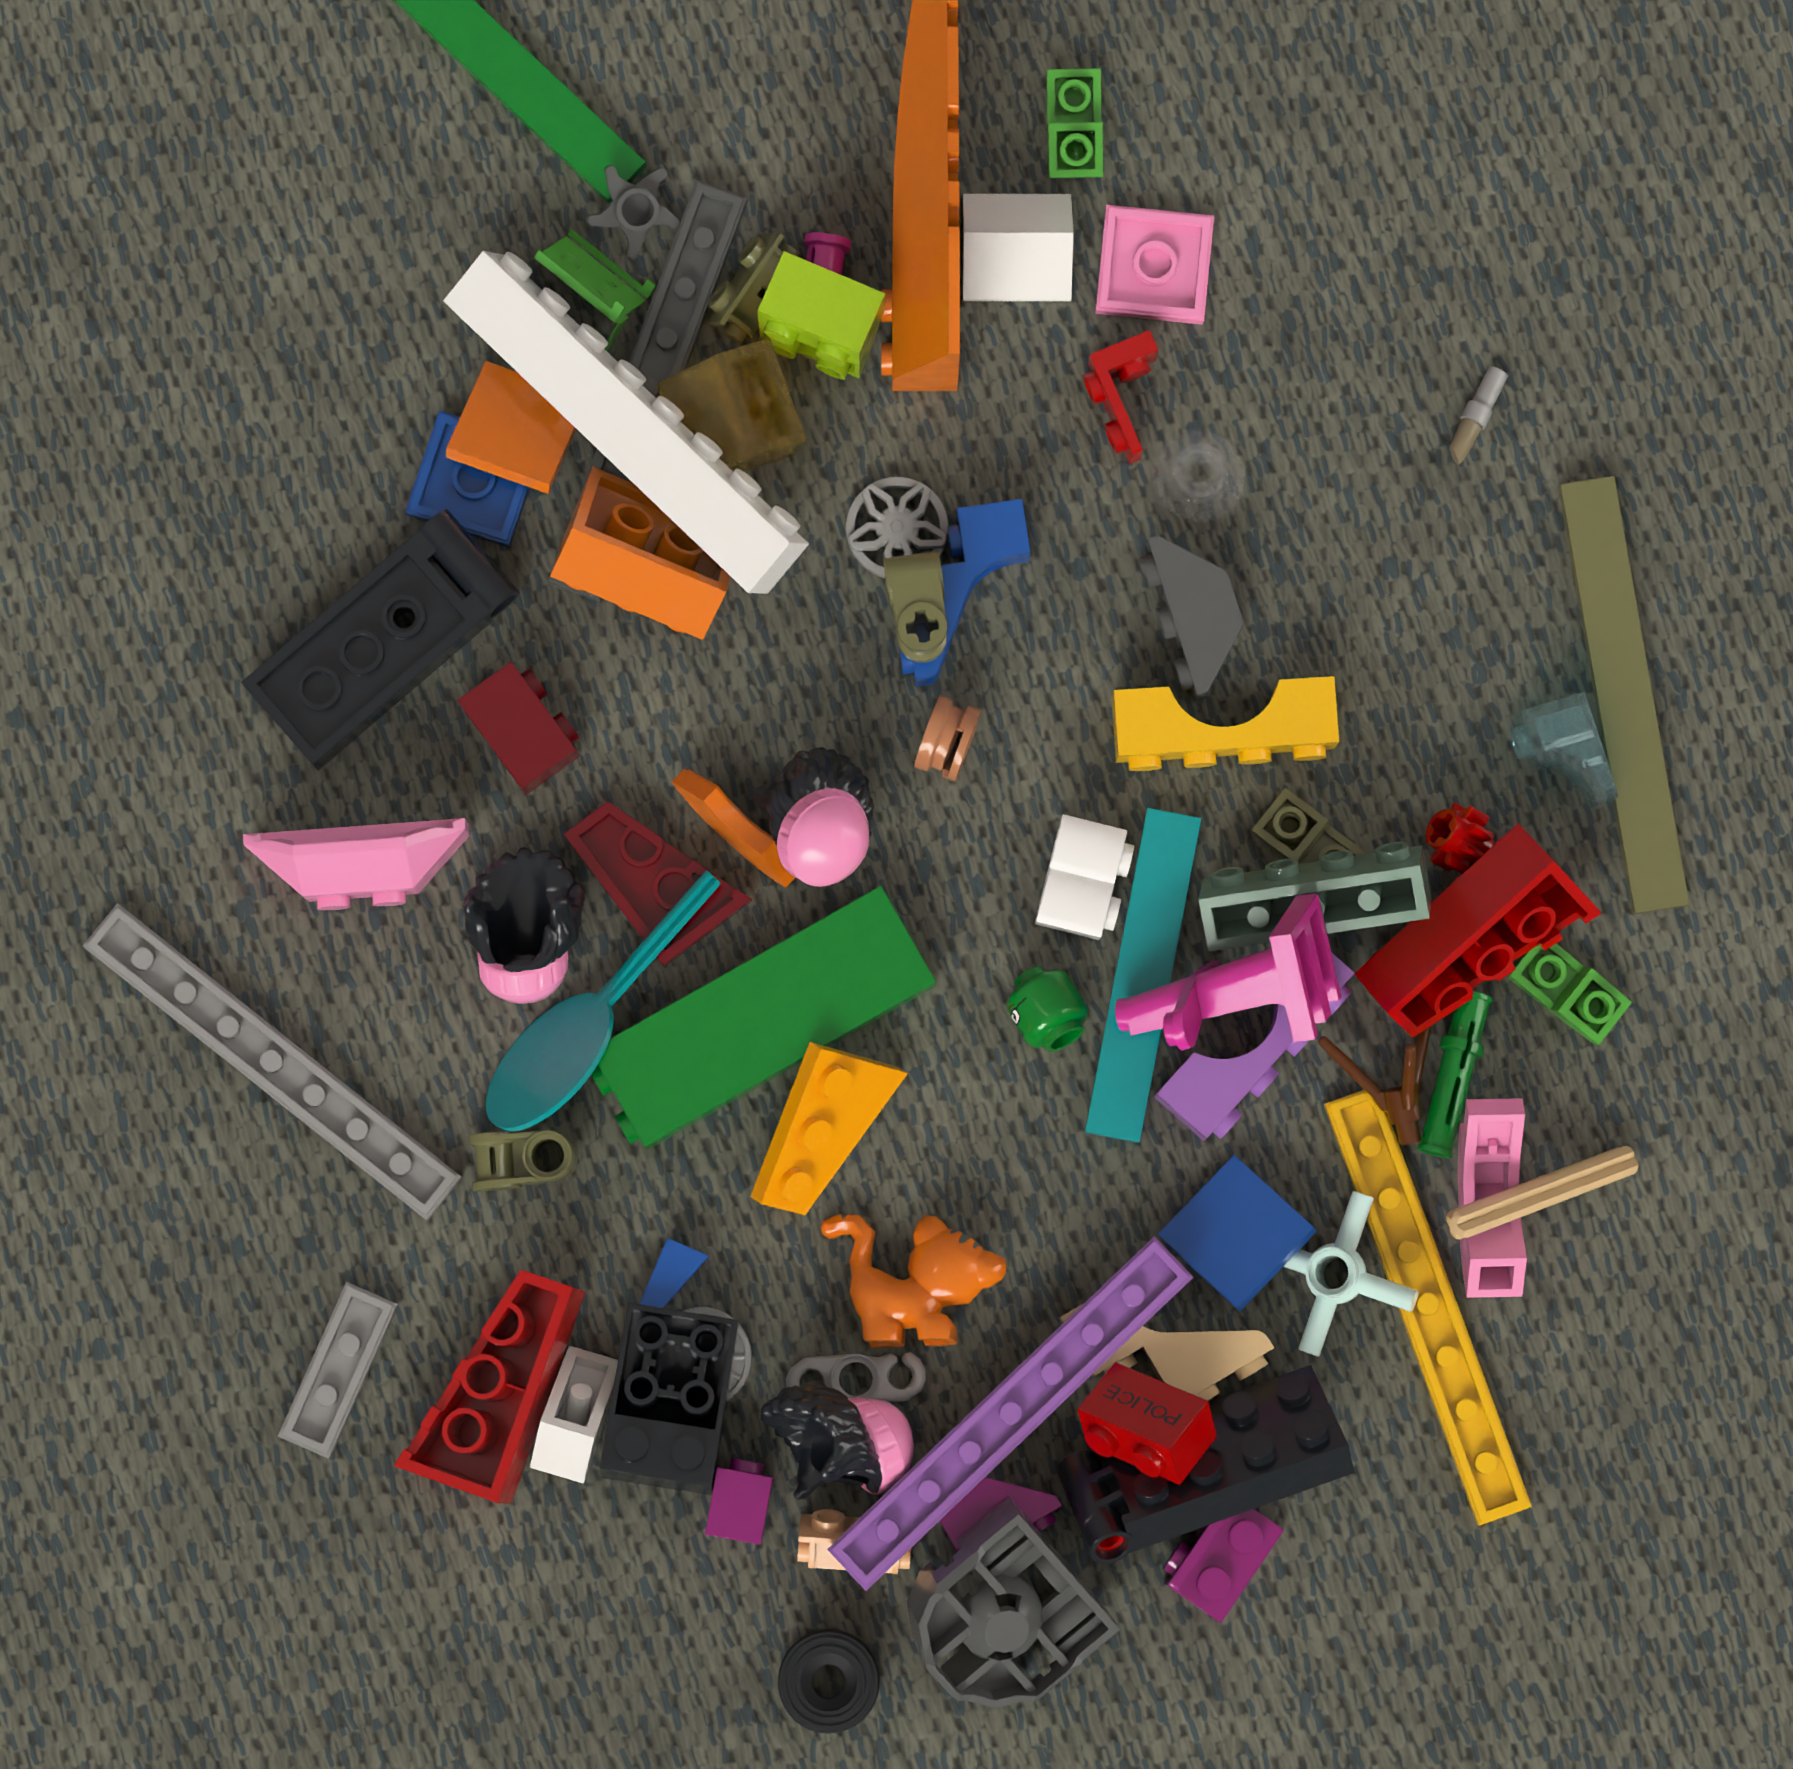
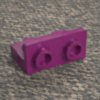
(1221, 1561)

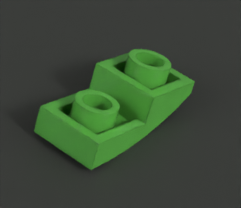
(1074, 123)
(1570, 991)

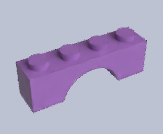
(1208, 1088)

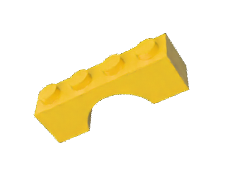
(1155, 727)

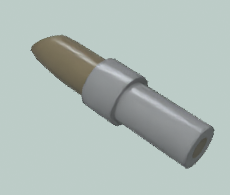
(1477, 413)

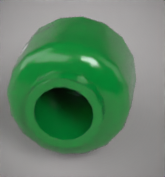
(1047, 1008)

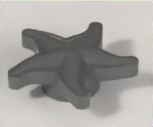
(633, 207)

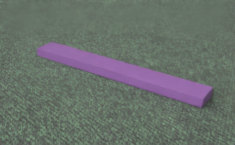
(1009, 1413)

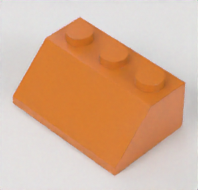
(638, 557)

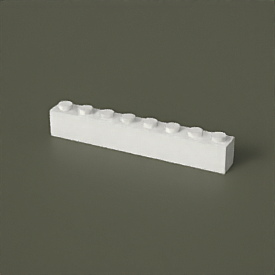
(627, 422)

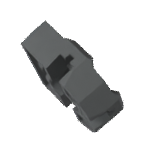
(986, 1670)

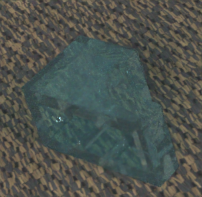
(1566, 740)

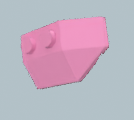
(360, 860)

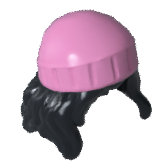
(818, 815)
(523, 924)
(841, 1438)

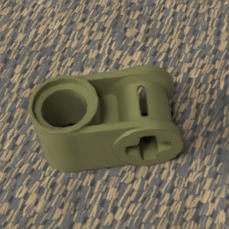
(917, 597)
(517, 1159)

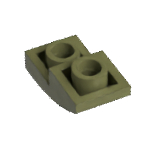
(1299, 831)

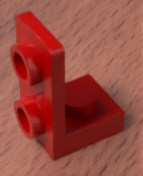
(1129, 362)

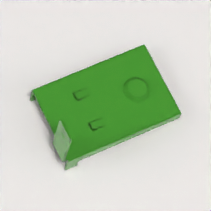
(594, 280)

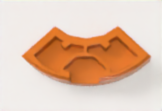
(732, 824)

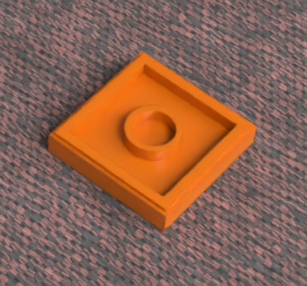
(511, 430)

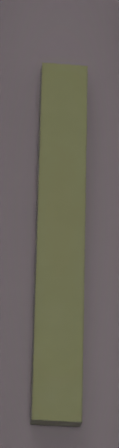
(1623, 695)

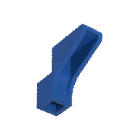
(986, 540)

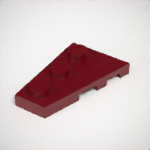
(649, 877)

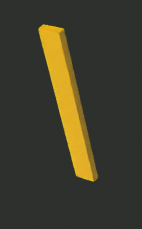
(1436, 1322)

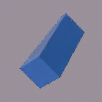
(672, 1271)

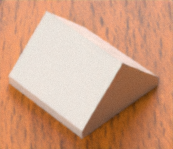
(1017, 247)

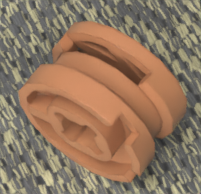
(941, 737)

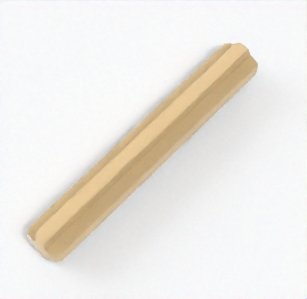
(1541, 1192)

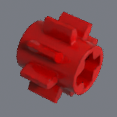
(1458, 837)

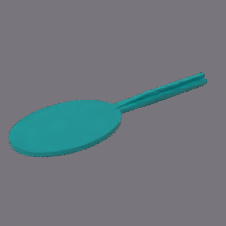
(570, 1038)

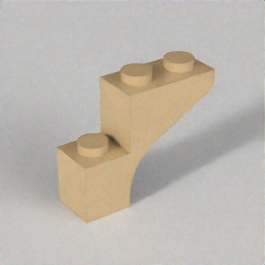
(1193, 1358)

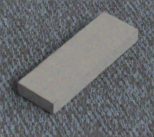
(338, 1370)

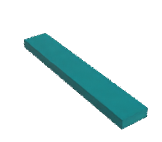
(1142, 965)

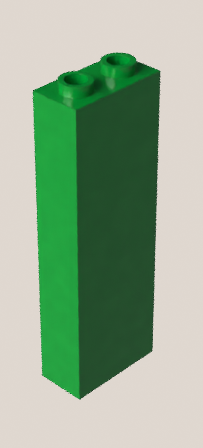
(761, 1019)

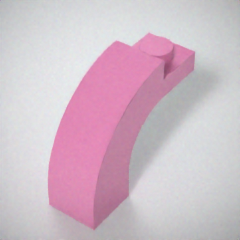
(1486, 1165)

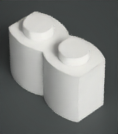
(1083, 877)

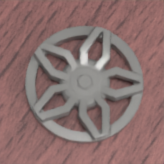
(895, 526)

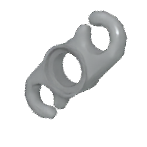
(882, 1388)

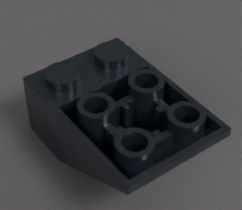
(669, 1399)

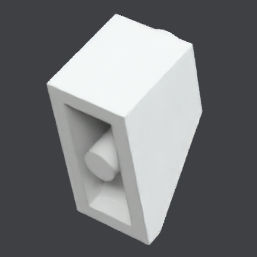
(574, 1415)

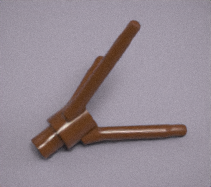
(1399, 1101)

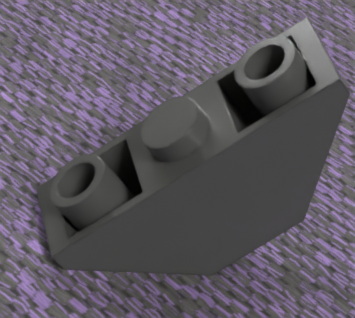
(1196, 612)

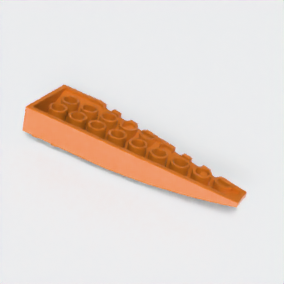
(926, 208)

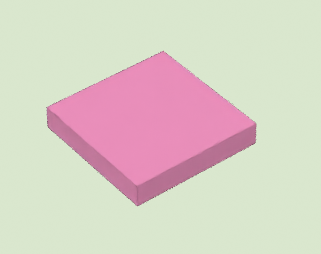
(1154, 264)

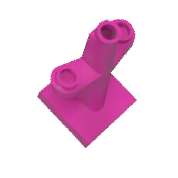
(1291, 973)

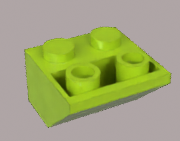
(820, 316)

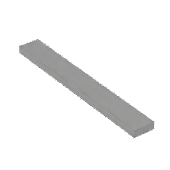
(272, 1062)

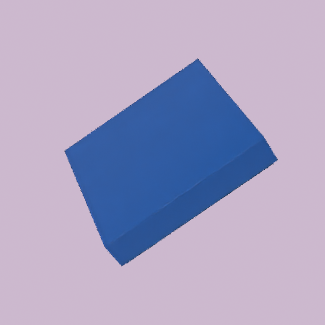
(477, 499)
(1237, 1233)

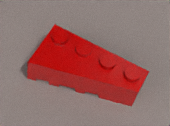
(1475, 932)
(498, 1393)

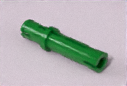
(1449, 1095)

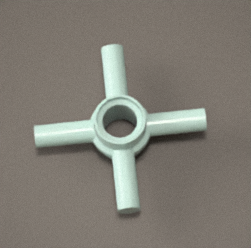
(1357, 1282)

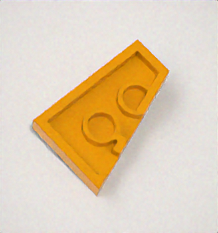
(821, 1124)

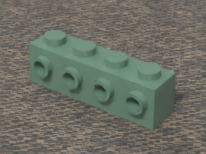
(1351, 889)

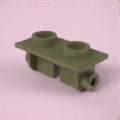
(738, 300)

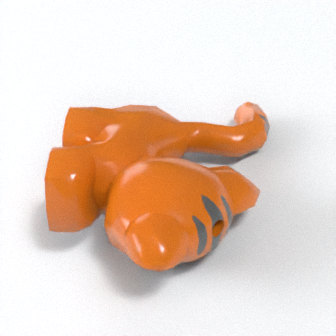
(943, 1272)

